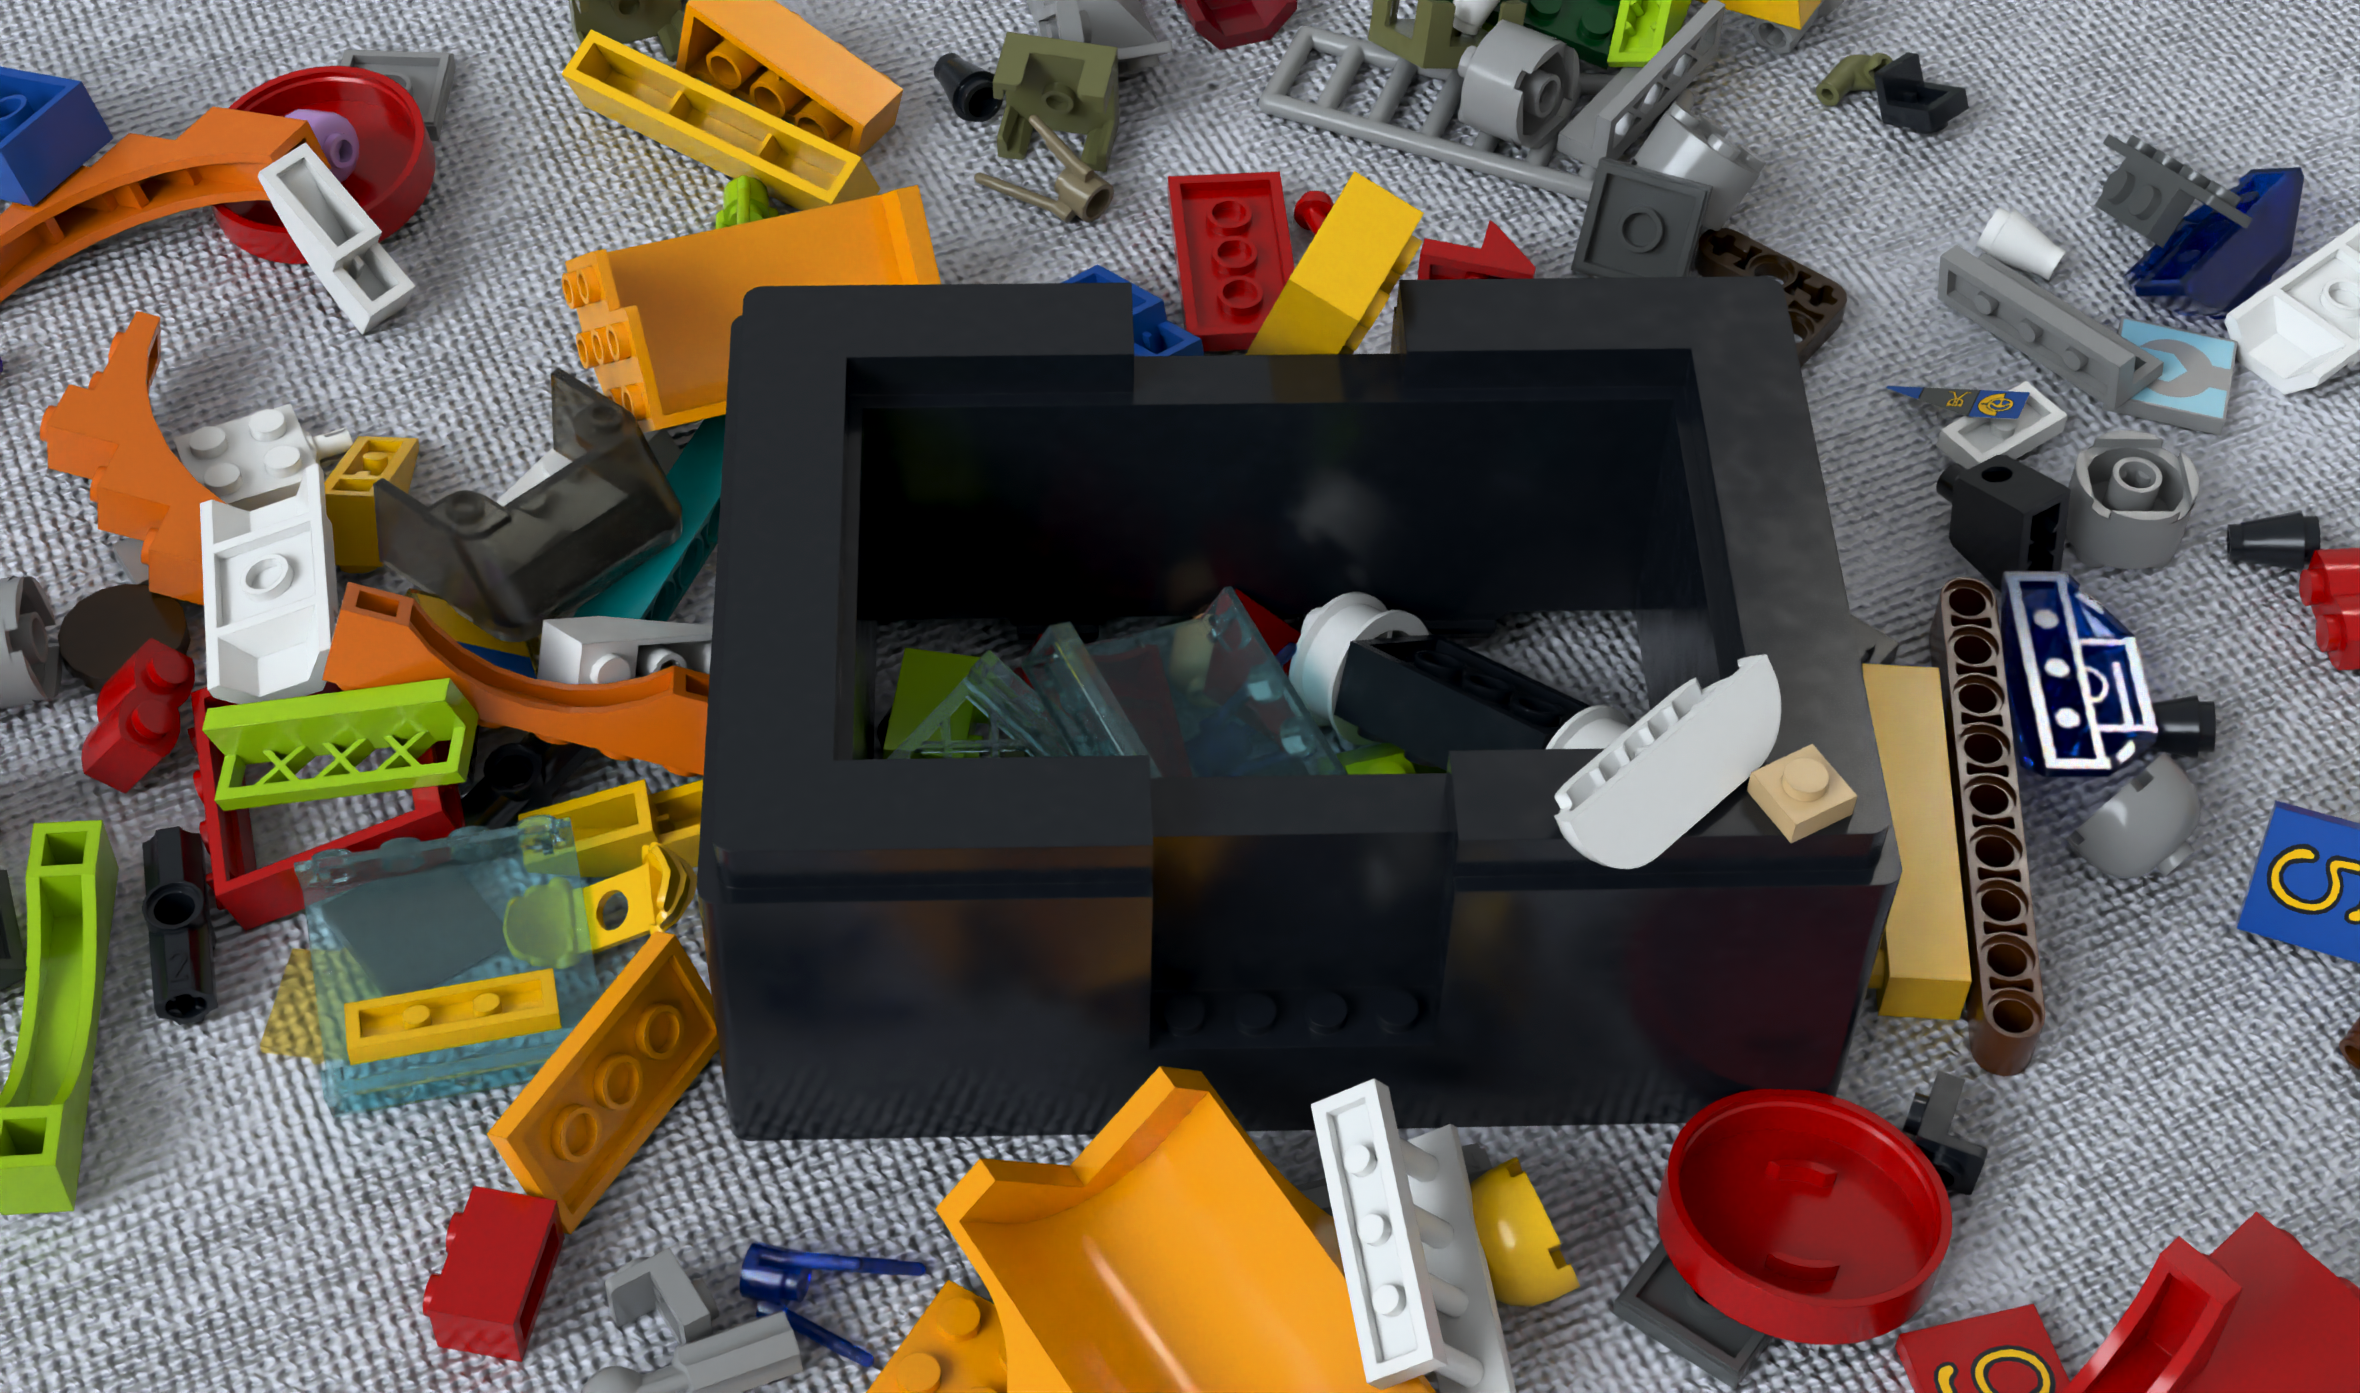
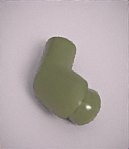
(1849, 75)

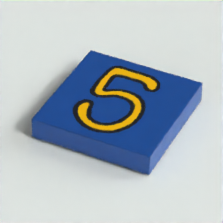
(2306, 883)

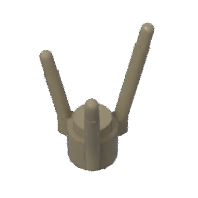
(1078, 185)

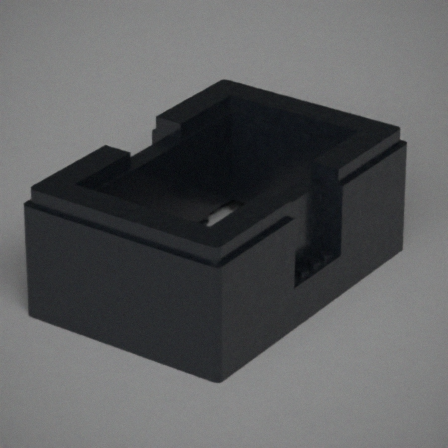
(1059, 927)

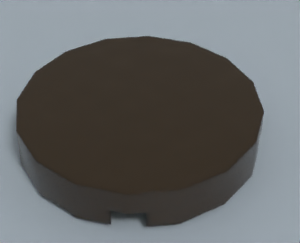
(113, 625)

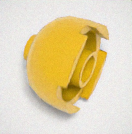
(1519, 1239)

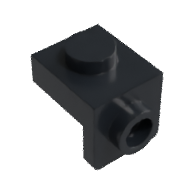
(1912, 102)
(1930, 1121)

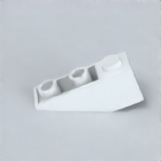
(619, 648)

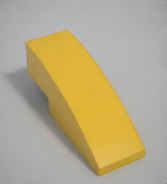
(620, 820)

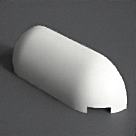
(1671, 767)

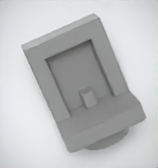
(663, 1285)

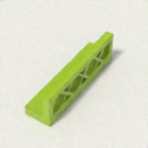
(344, 722)

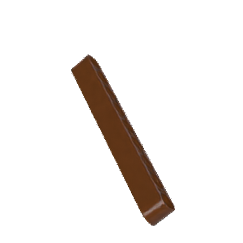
(2006, 985)

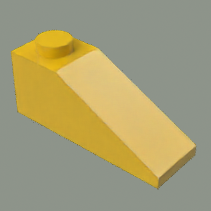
(351, 496)

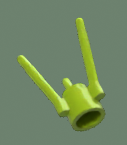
(743, 202)

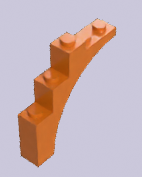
(145, 181)
(135, 477)

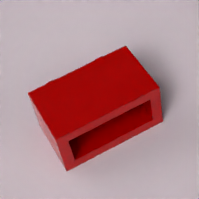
(494, 1273)

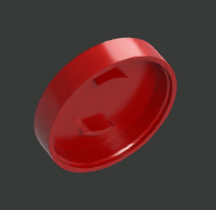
(392, 164)
(1803, 1216)

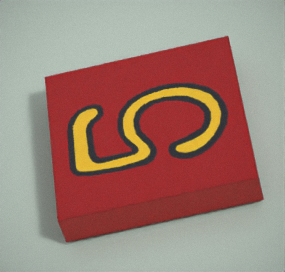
(1984, 1355)

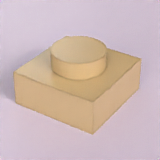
(1801, 793)

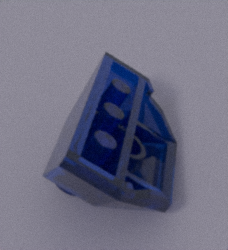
(2217, 263)
(2071, 679)

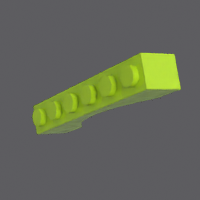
(48, 1088)

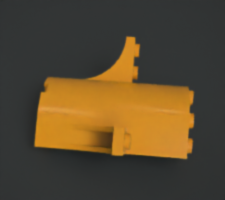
(665, 309)
(1162, 1260)

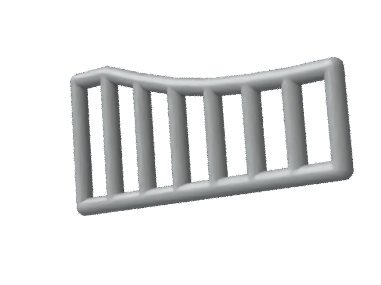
(1427, 141)

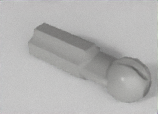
(715, 1363)

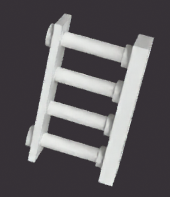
(1410, 1247)

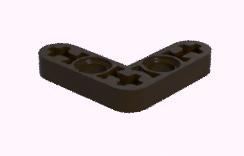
(1814, 308)

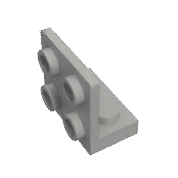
(1066, 22)

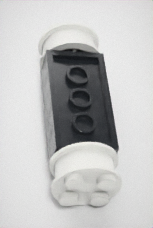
(1393, 683)

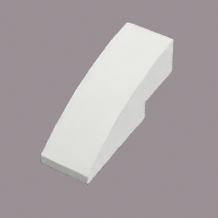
(336, 238)

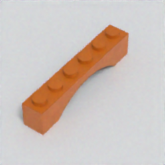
(649, 718)

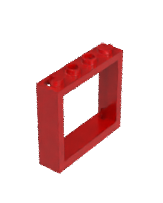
(274, 890)

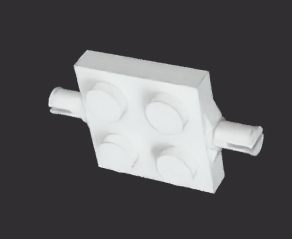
(256, 456)

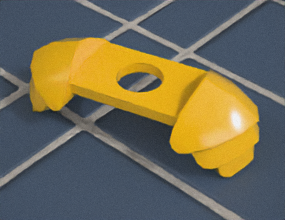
(654, 893)

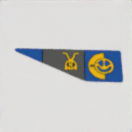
(1970, 402)

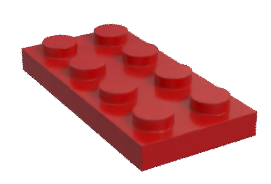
(1229, 253)

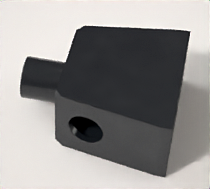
(2005, 517)

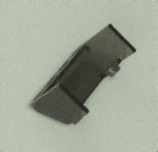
(553, 542)

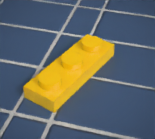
(451, 1016)

